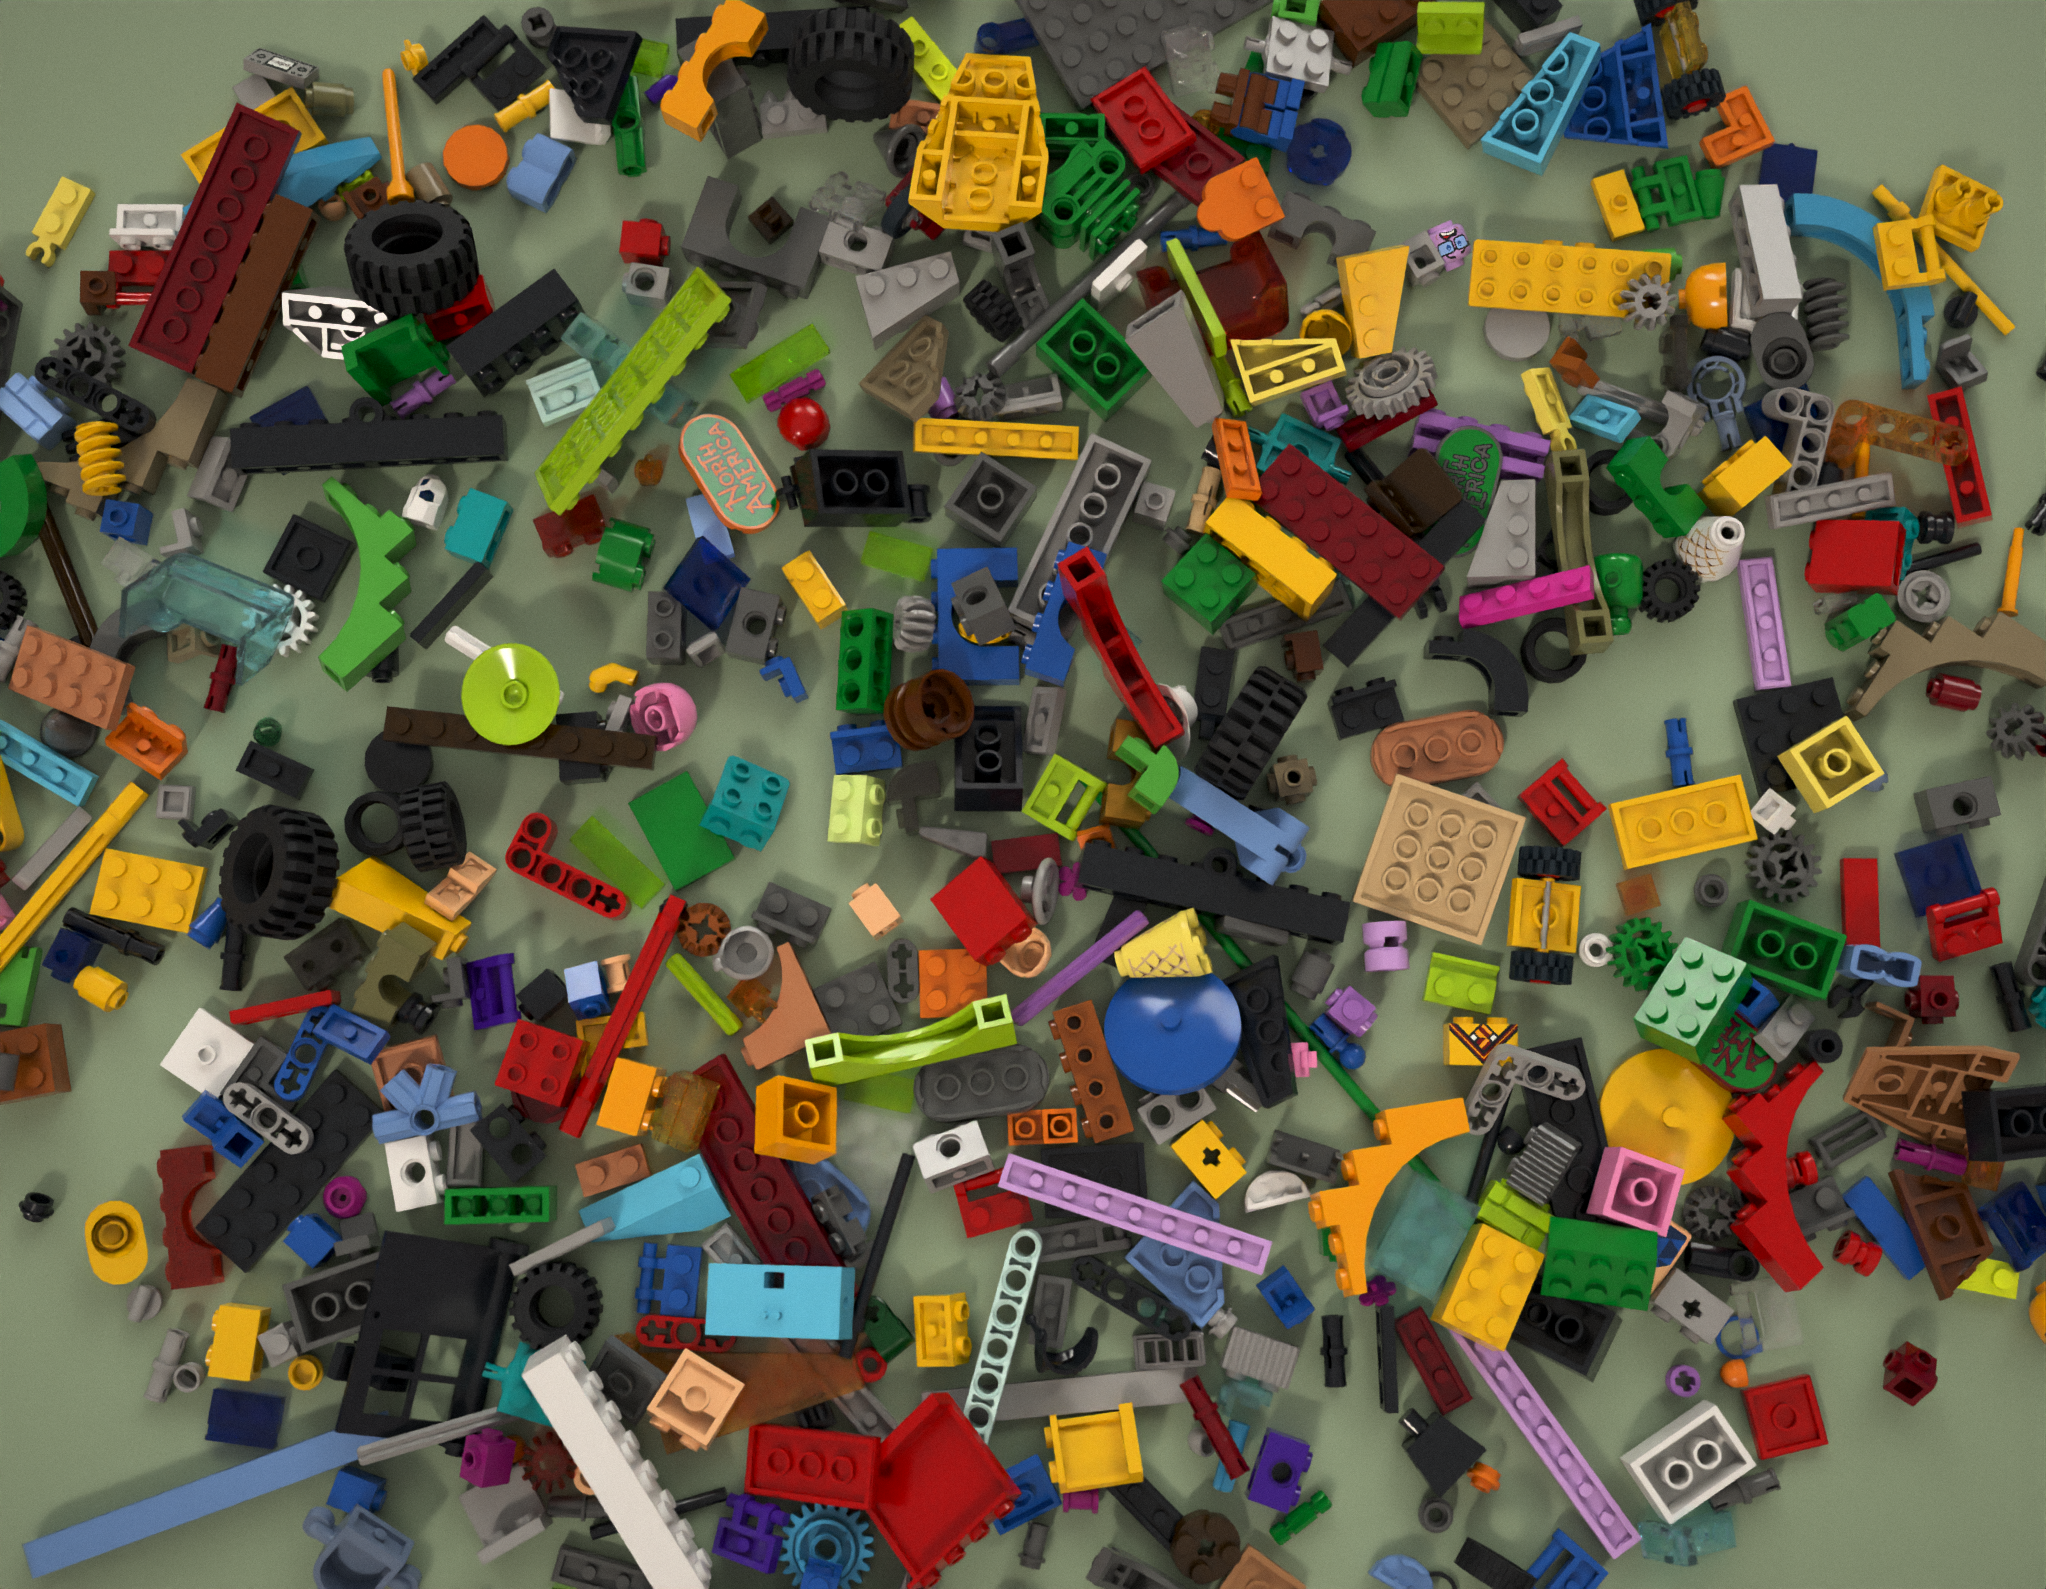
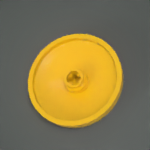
(1667, 1112)

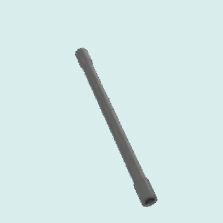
(1013, 351)

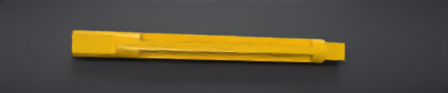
(70, 871)

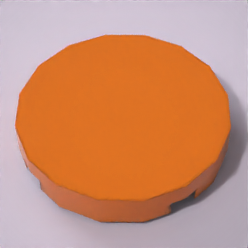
(476, 157)

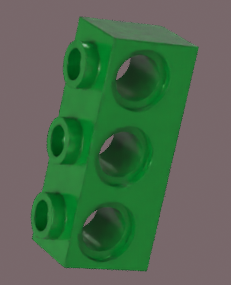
(864, 661)
(500, 1205)

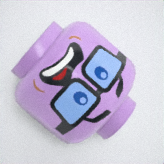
(1451, 243)

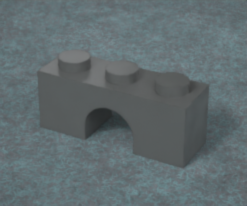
(1307, 217)

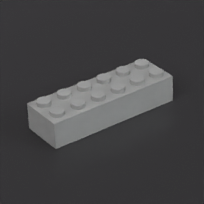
(1087, 514)

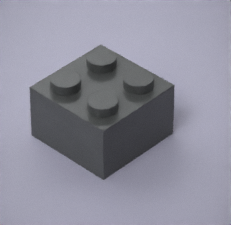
(990, 501)

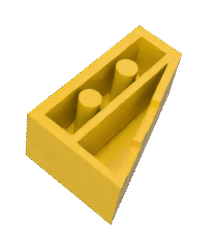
(1372, 296)

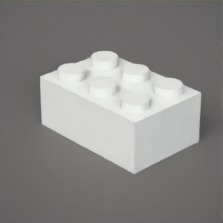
(1687, 1461)

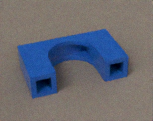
(971, 662)

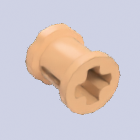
(617, 972)

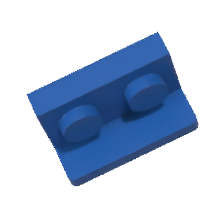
(864, 749)

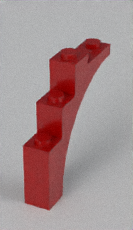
(1089, 596)
(1759, 1171)

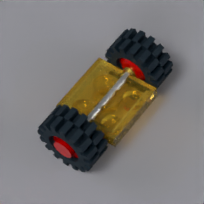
(1692, 87)

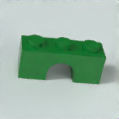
(1638, 472)

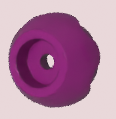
(354, 1192)

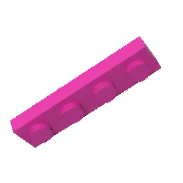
(1526, 597)

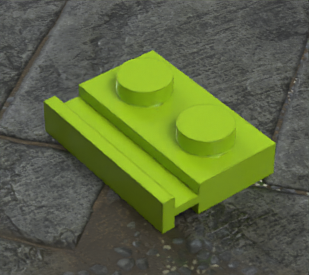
(1460, 983)

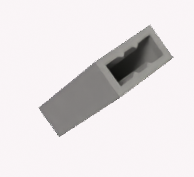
(1177, 357)

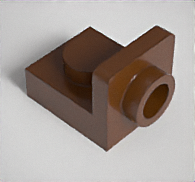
(97, 289)

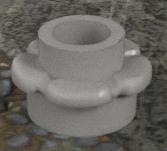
(1222, 1322)

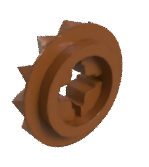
(696, 915)

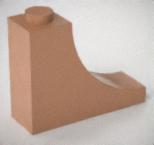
(792, 1022)

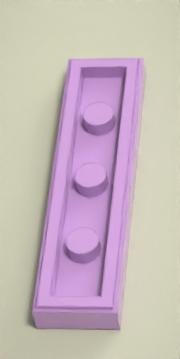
(1763, 624)

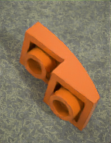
(1042, 1127)

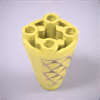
(1167, 950)

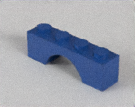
(1051, 654)

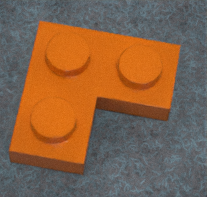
(1744, 131)

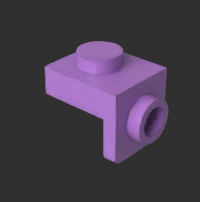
(1324, 406)

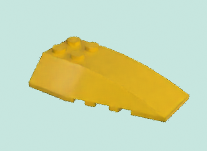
(984, 149)

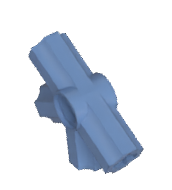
(432, 1096)

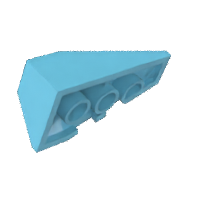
(665, 1203)

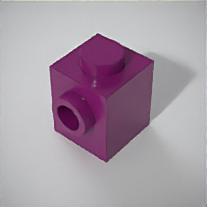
(487, 1458)

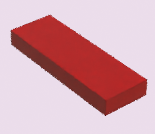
(1860, 901)
(284, 1007)

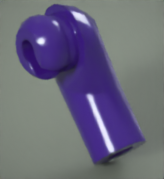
(657, 90)

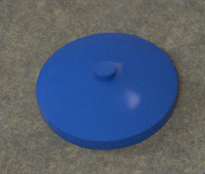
(1173, 1032)

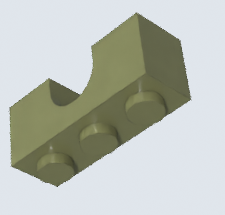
(402, 954)

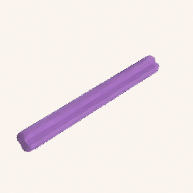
(1079, 968)

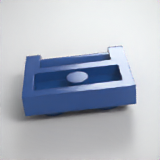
(1578, 1571)

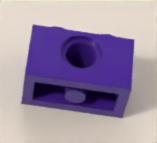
(1278, 1448)

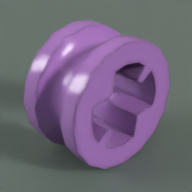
(1678, 1390)

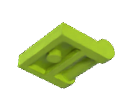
(1054, 791)

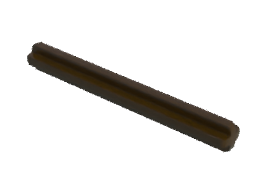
(67, 580)

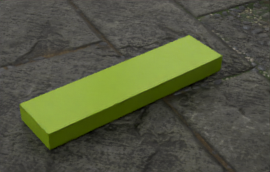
(1196, 297)

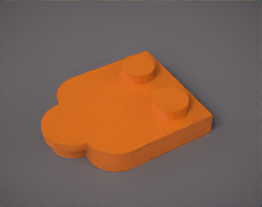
(1239, 202)

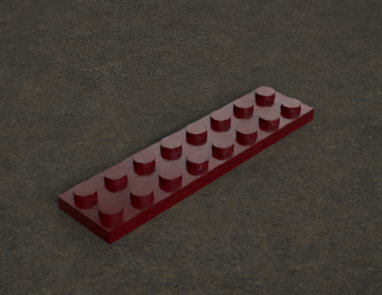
(215, 238)
(759, 1185)

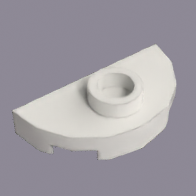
(1273, 1189)

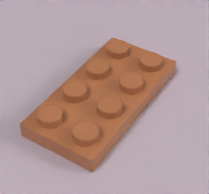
(71, 677)

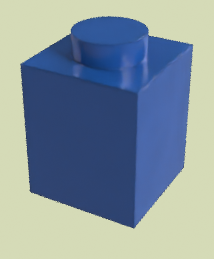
(1757, 1004)
(357, 1487)

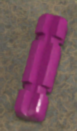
(794, 389)

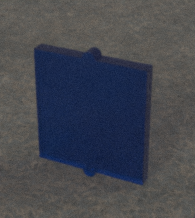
(1789, 168)

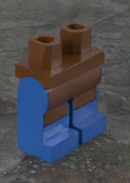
(1260, 108)

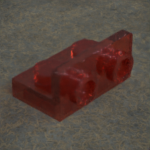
(572, 528)

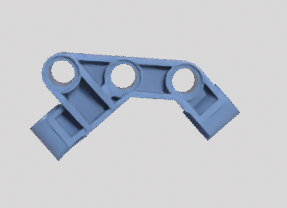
(1264, 839)

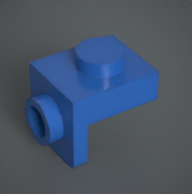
(1285, 1297)

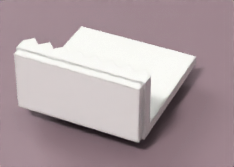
(566, 124)

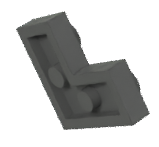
(261, 1069)

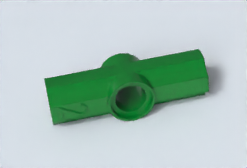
(630, 141)

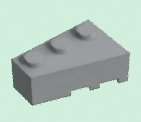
(1508, 539)

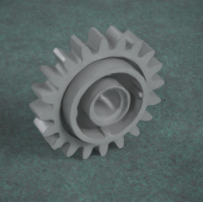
(1391, 383)

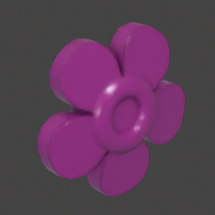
(1067, 887)
(1377, 1291)

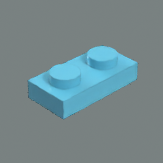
(1604, 418)

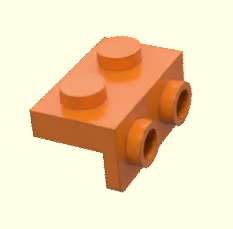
(148, 741)

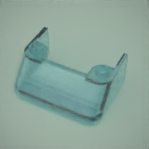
(211, 600)

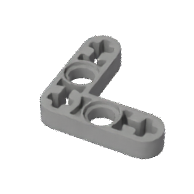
(1517, 1073)

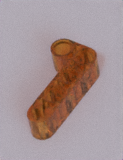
(1897, 439)

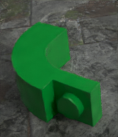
(22, 503)

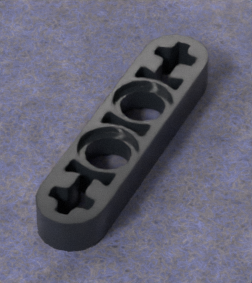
(94, 397)
(1133, 1294)

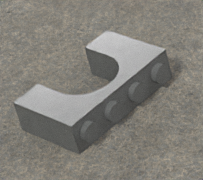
(788, 269)

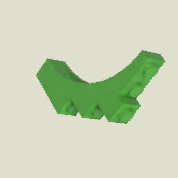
(372, 626)

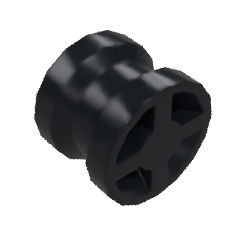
(1936, 527)
(418, 1013)

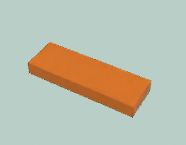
(1236, 459)

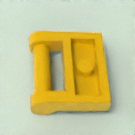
(1898, 255)

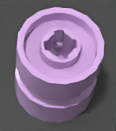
(1388, 958)

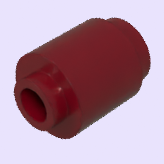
(1953, 692)

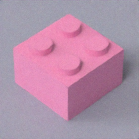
(1635, 1190)

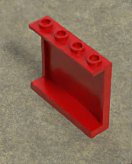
(938, 1489)

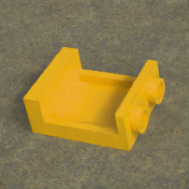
(1094, 1450)

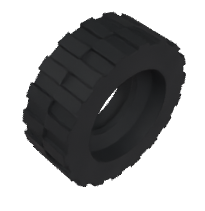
(1492, 1567)

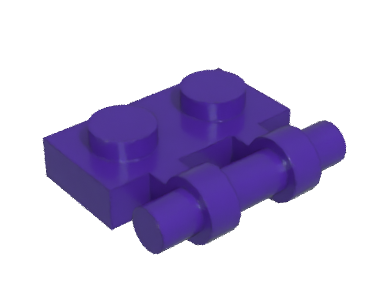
(748, 1544)

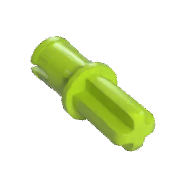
(1231, 387)

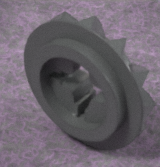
(992, 400)
(1698, 1223)

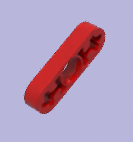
(660, 1339)

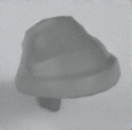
(744, 953)

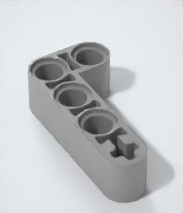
(1800, 425)

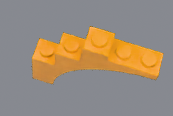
(1369, 1170)

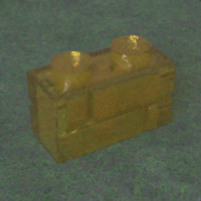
(684, 1110)

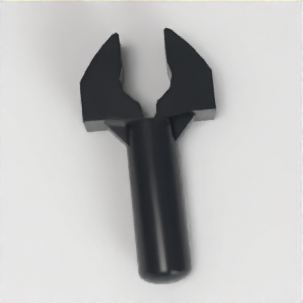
(1853, 993)

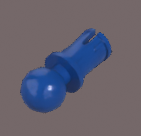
(1351, 1054)

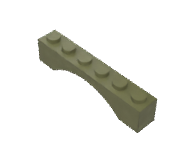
(1568, 501)

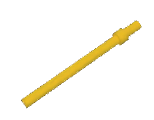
(1900, 211)

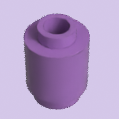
(944, 407)

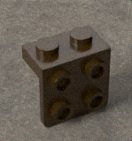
(1414, 494)

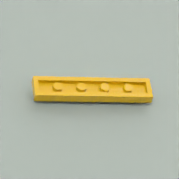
(996, 439)

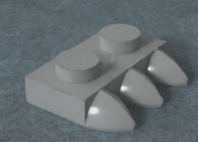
(788, 117)

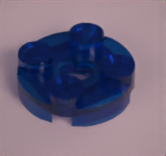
(1323, 169)

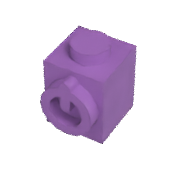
(1350, 1011)

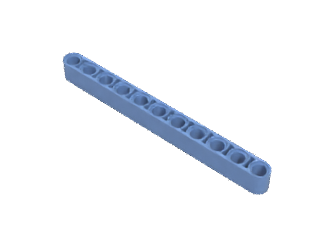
(192, 1500)

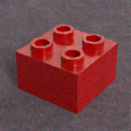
(542, 1063)

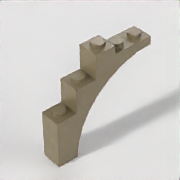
(176, 439)
(1993, 644)

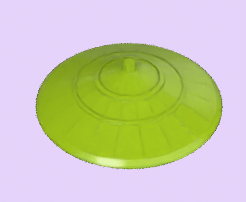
(510, 694)

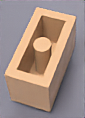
(875, 910)

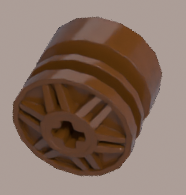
(929, 710)

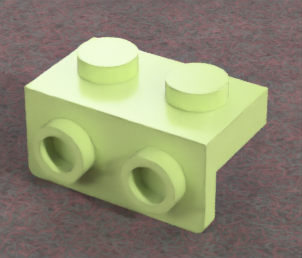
(856, 809)

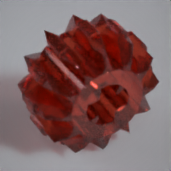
(546, 1474)

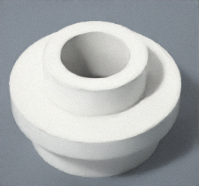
(1584, 950)

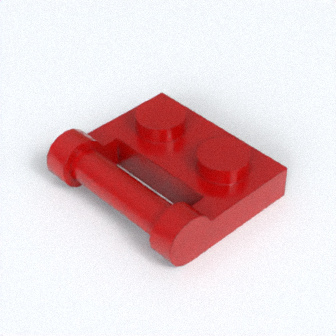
(135, 269)
(1554, 810)
(1968, 932)
(993, 1211)

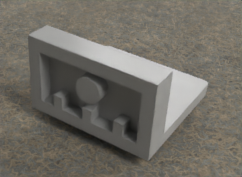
(505, 1514)

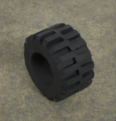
(432, 826)
(526, 1304)

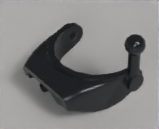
(1063, 1362)

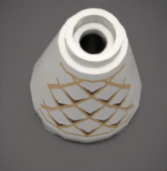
(1711, 547)

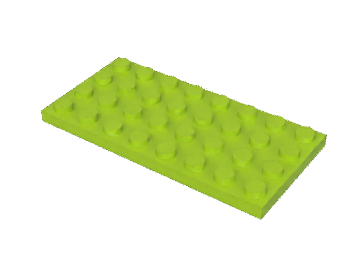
(631, 389)

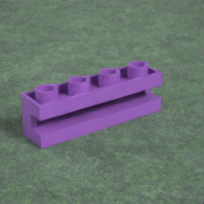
(1521, 452)

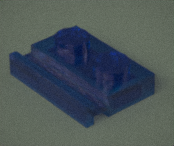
(245, 1418)

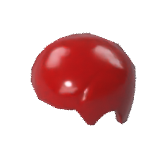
(803, 423)

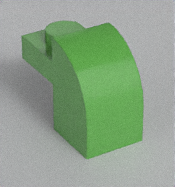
(1157, 771)

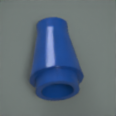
(209, 925)

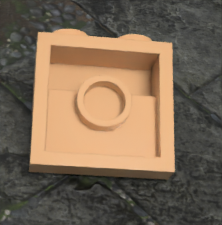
(694, 1401)

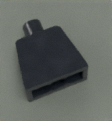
(1438, 1449)

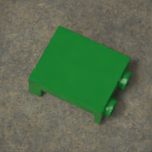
(393, 355)

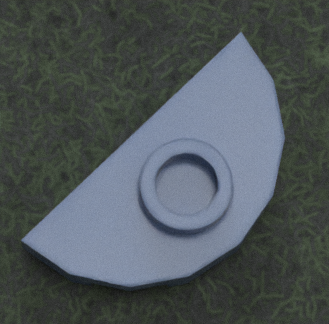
(1401, 1572)

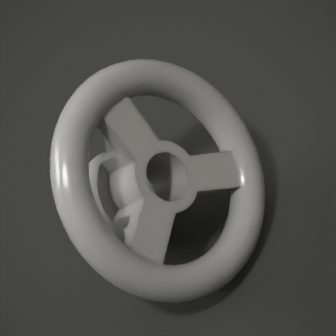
(1042, 890)

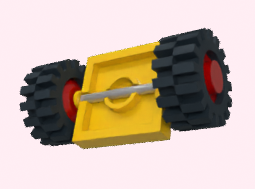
(1544, 915)

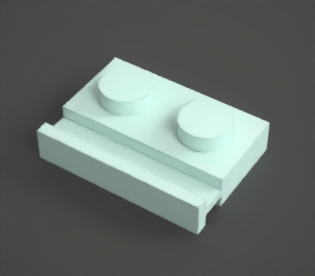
(563, 391)

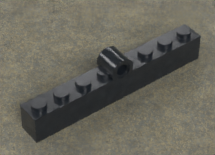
(368, 444)
(1211, 893)

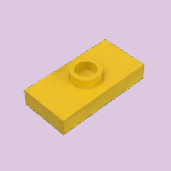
(1617, 205)

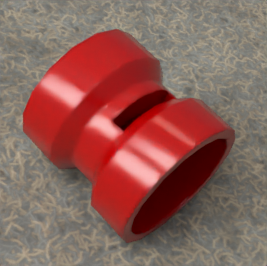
(1801, 1170)
(1855, 1252)

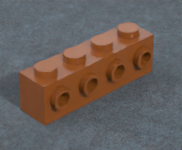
(1092, 1072)

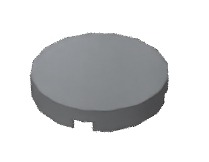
(1516, 333)

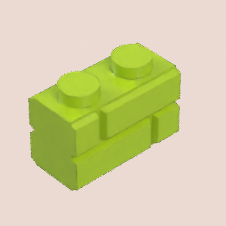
(1513, 1214)

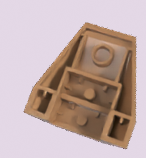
(1922, 1088)

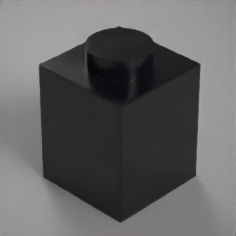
(543, 996)

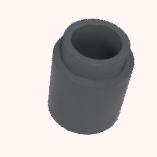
(1312, 973)

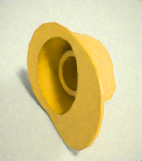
(116, 1242)

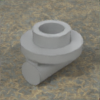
(144, 1303)

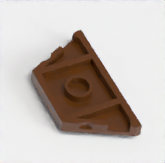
(1943, 1227)

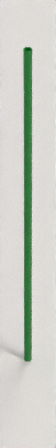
(1294, 1020)

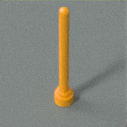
(399, 187)

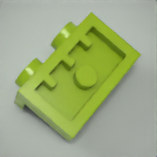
(1450, 27)

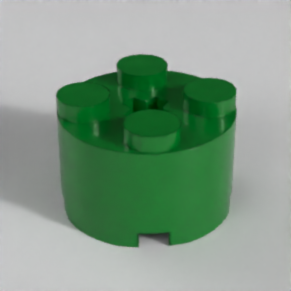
(623, 554)

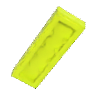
(929, 61)

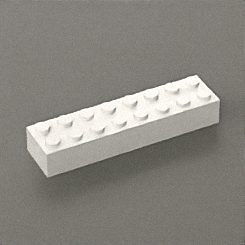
(615, 1467)

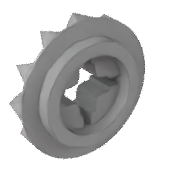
(1937, 594)

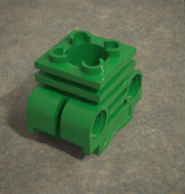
(1089, 200)

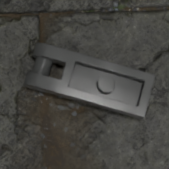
(1079, 1239)

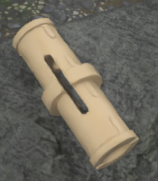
(1204, 500)

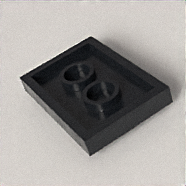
(1111, 1165)

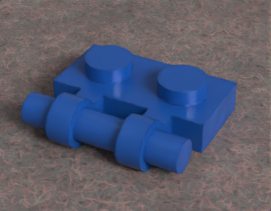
(680, 1280)

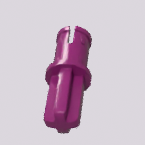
(1930, 1157)

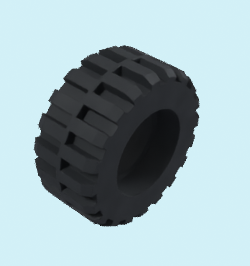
(850, 65)
(411, 258)
(1250, 732)
(279, 872)

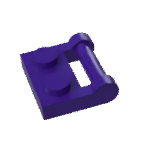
(487, 1004)

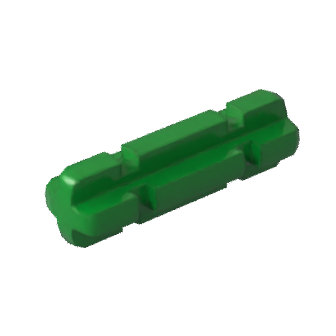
(1300, 1517)

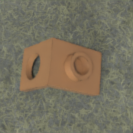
(1900, 1032)

